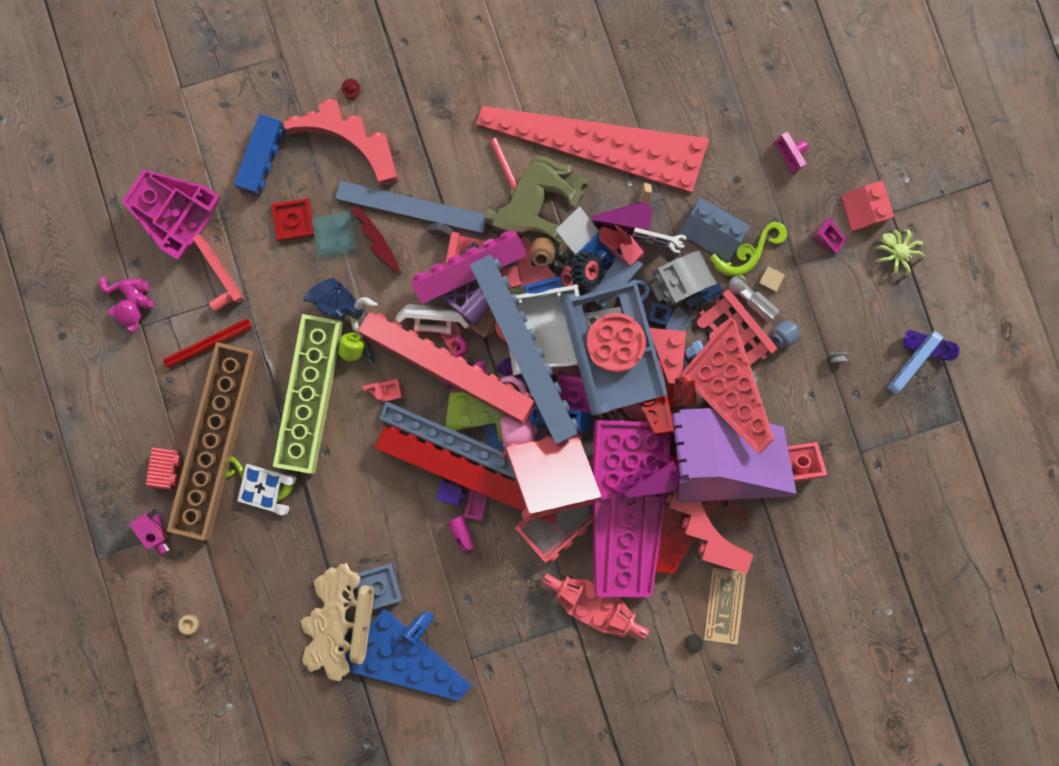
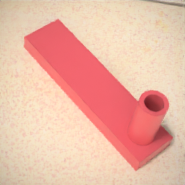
(232, 291)

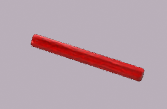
(207, 343)

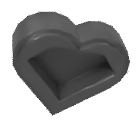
(440, 229)

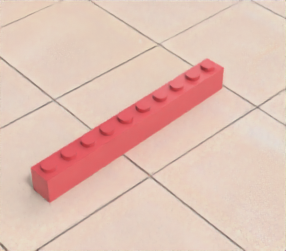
(448, 368)

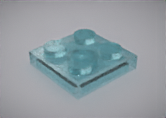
(334, 233)

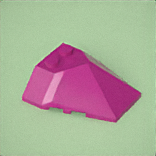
(171, 210)

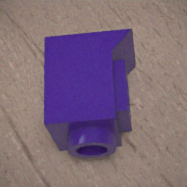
(450, 492)

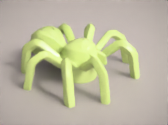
(900, 251)

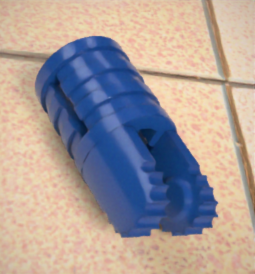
(417, 628)

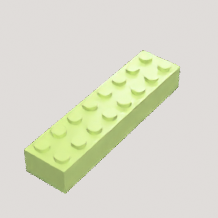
(308, 394)

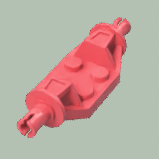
(593, 610)

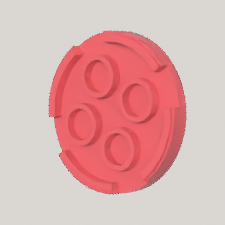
(615, 342)

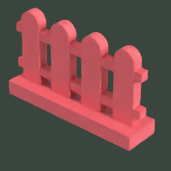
(741, 315)

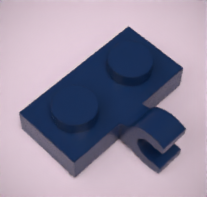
(706, 295)

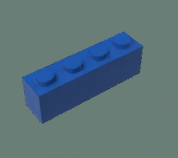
(259, 155)

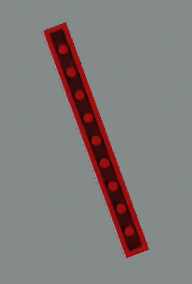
(453, 468)

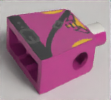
(146, 526)

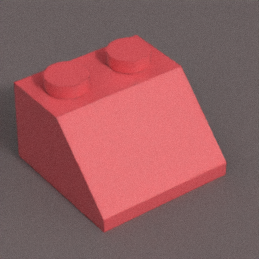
(867, 206)

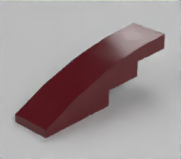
(379, 244)

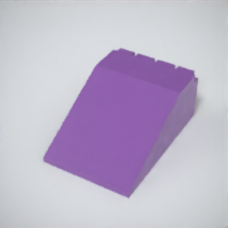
(722, 465)

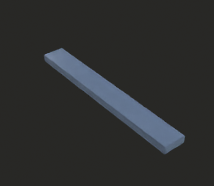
(410, 207)
(446, 438)

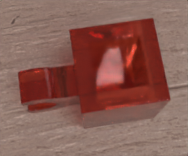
(681, 392)

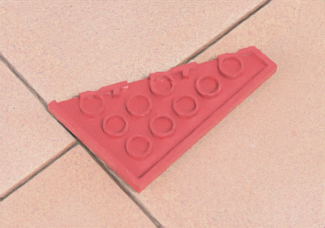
(728, 385)

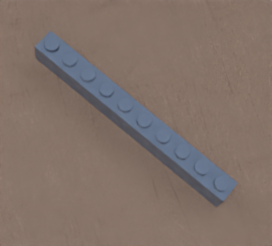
(523, 348)

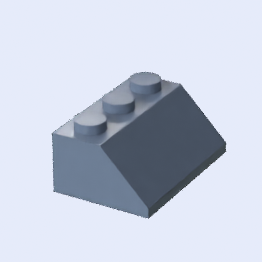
(714, 230)
(616, 275)

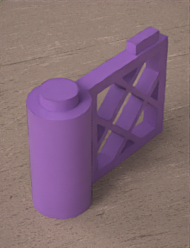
(474, 307)

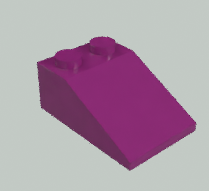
(625, 218)
(655, 478)

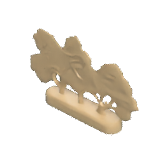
(329, 624)

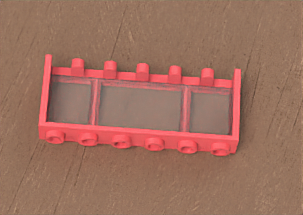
(549, 538)

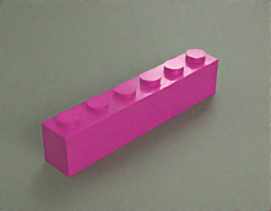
(457, 270)

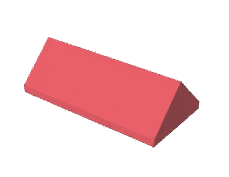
(806, 462)

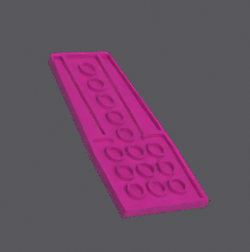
(623, 527)

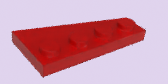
(658, 413)

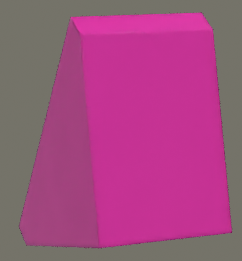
(829, 236)

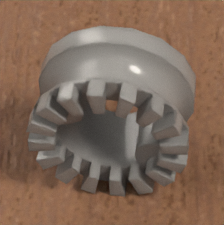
(838, 358)

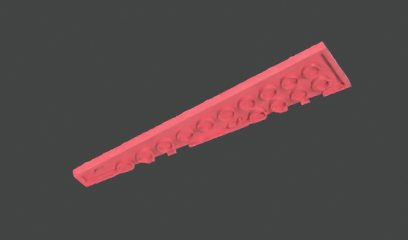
(639, 152)

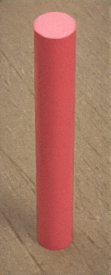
(503, 162)

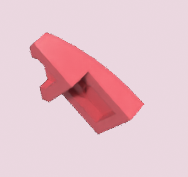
(449, 339)
(386, 390)

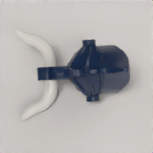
(337, 301)

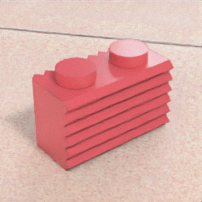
(163, 468)

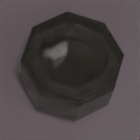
(693, 643)

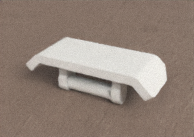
(433, 313)

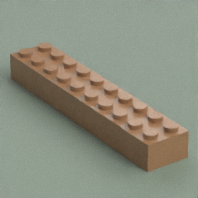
(212, 442)

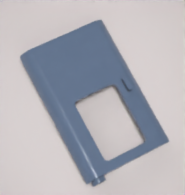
(607, 389)

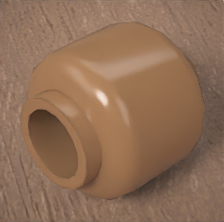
(542, 251)

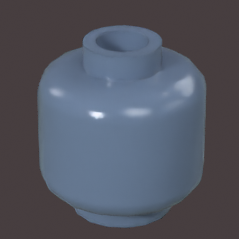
(785, 334)

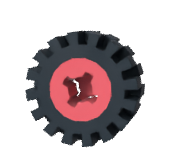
(586, 269)

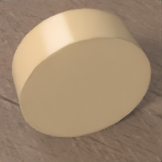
(188, 624)

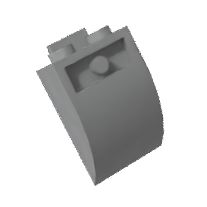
(681, 279)

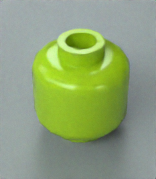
(351, 347)

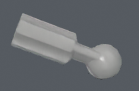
(755, 300)

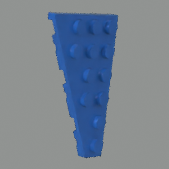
(400, 663)

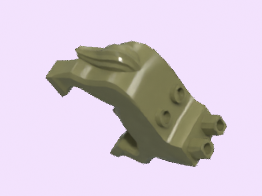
(528, 200)

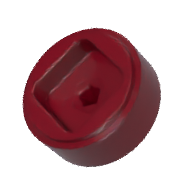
(350, 88)

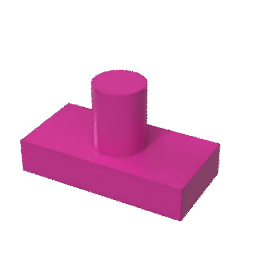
(792, 152)

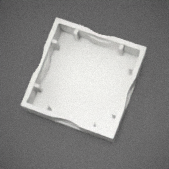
(549, 326)

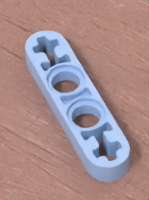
(914, 362)

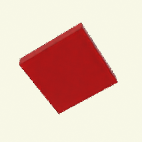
(292, 219)

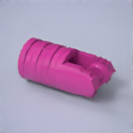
(461, 534)

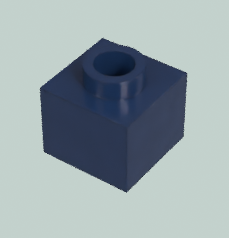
(664, 310)

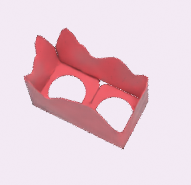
(612, 239)

